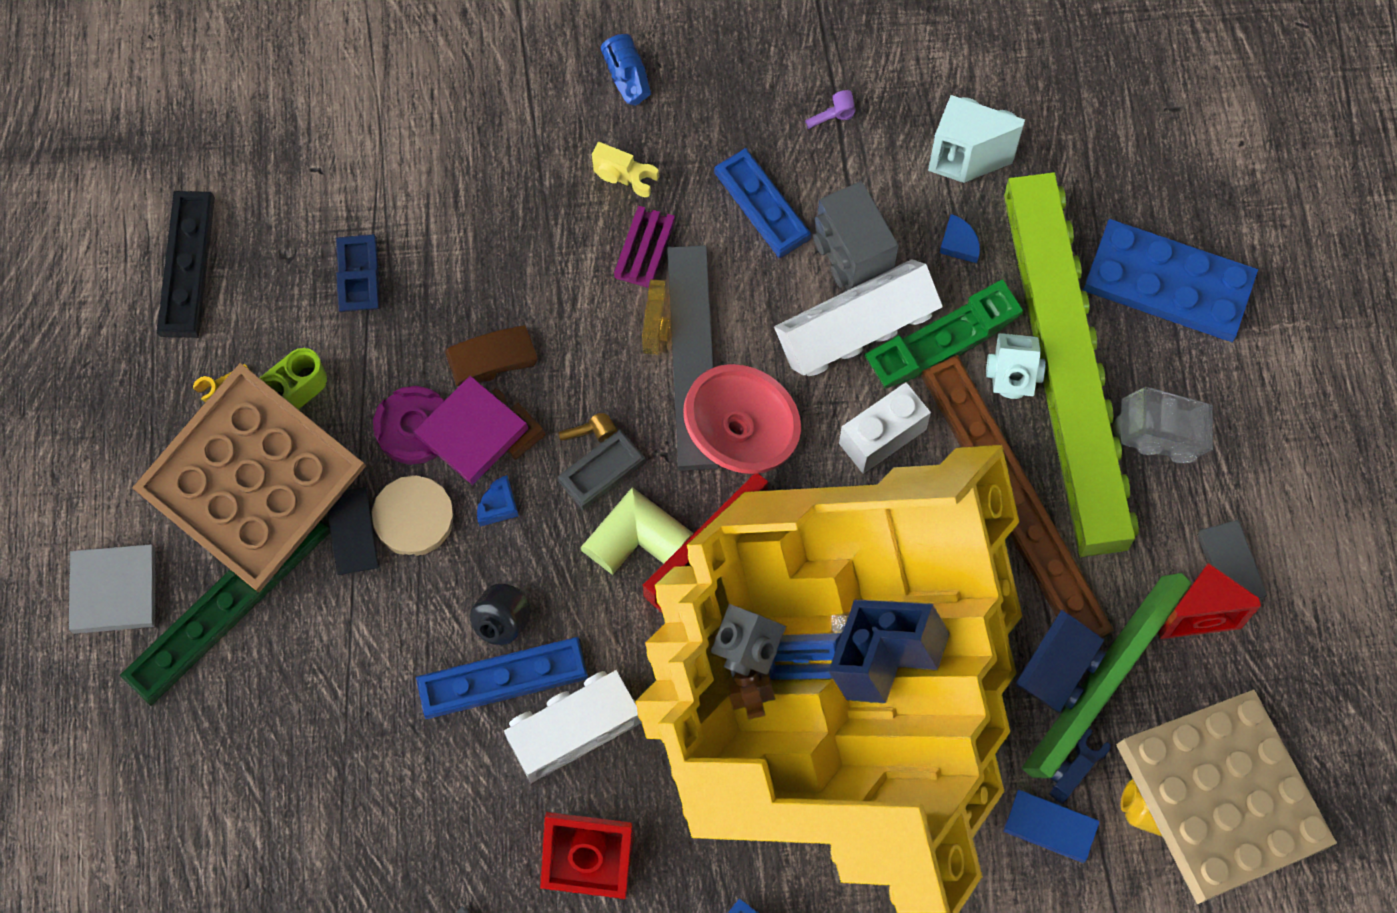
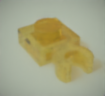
(655, 326)

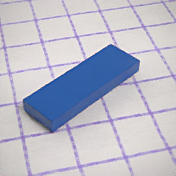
(762, 203)

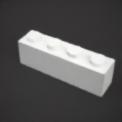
(858, 317)

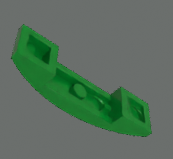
(946, 337)

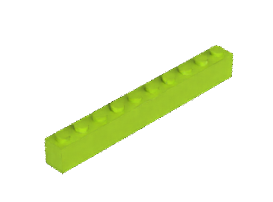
(1071, 376)

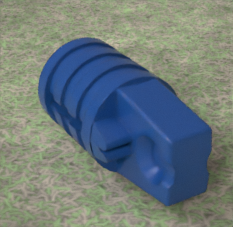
(626, 68)

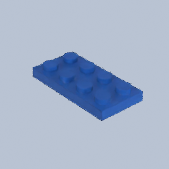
(1170, 280)

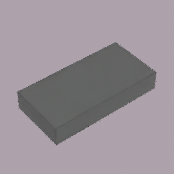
(601, 469)
(1229, 553)

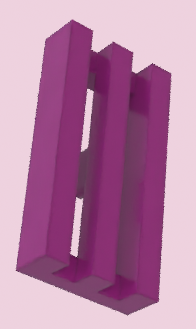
(653, 220)

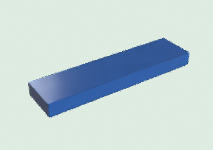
(501, 678)

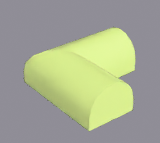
(632, 524)

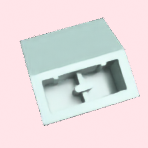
(974, 140)

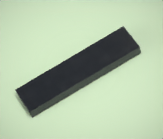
(186, 264)

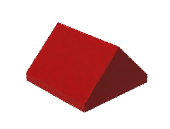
(1211, 606)
(586, 855)

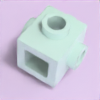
(1015, 366)

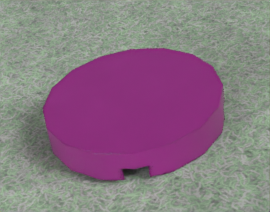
(399, 417)

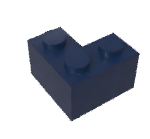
(881, 639)

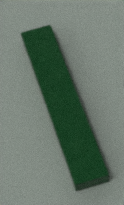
(205, 625)

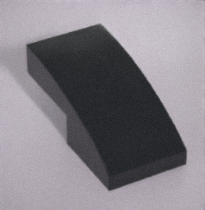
(353, 532)

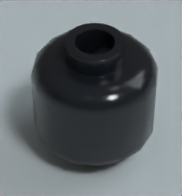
(500, 614)

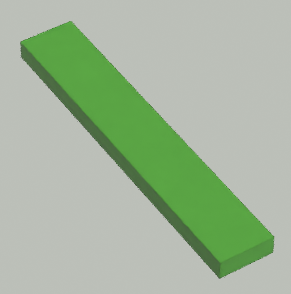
(1108, 676)

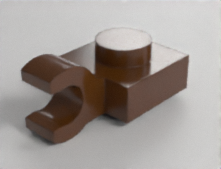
(750, 692)

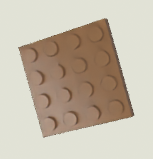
(249, 477)

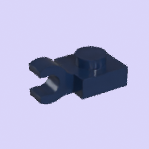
(1071, 774)

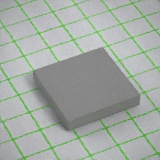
(112, 589)

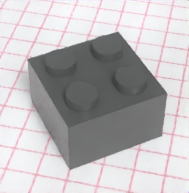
(854, 236)

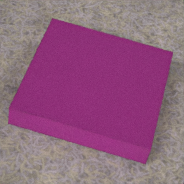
(471, 430)

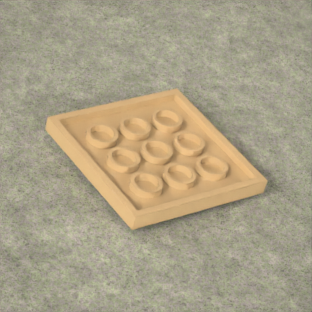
(1225, 795)

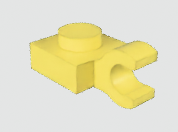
(620, 167)

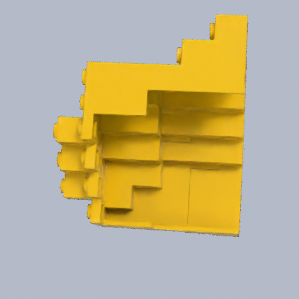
(878, 781)

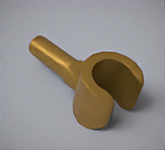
(599, 424)

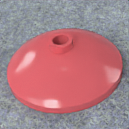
(750, 405)

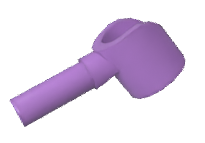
(843, 109)

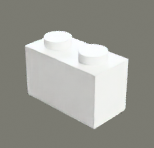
(884, 427)

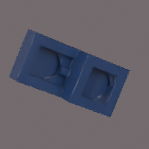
(357, 273)

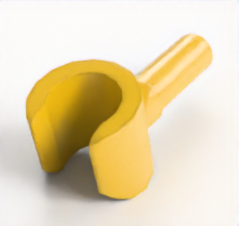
(203, 383)

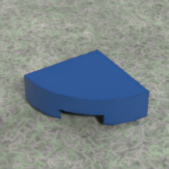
(960, 240)
(497, 503)

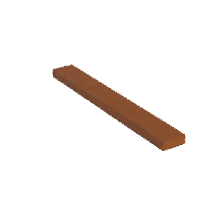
(1035, 533)

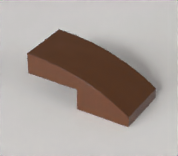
(490, 354)

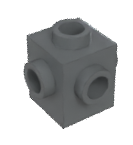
(747, 641)

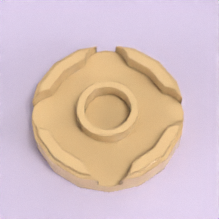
(412, 515)

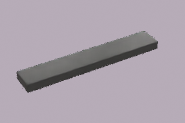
(689, 340)

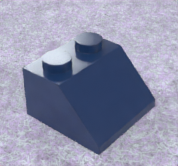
(1060, 663)

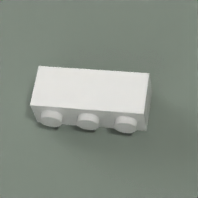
(572, 725)

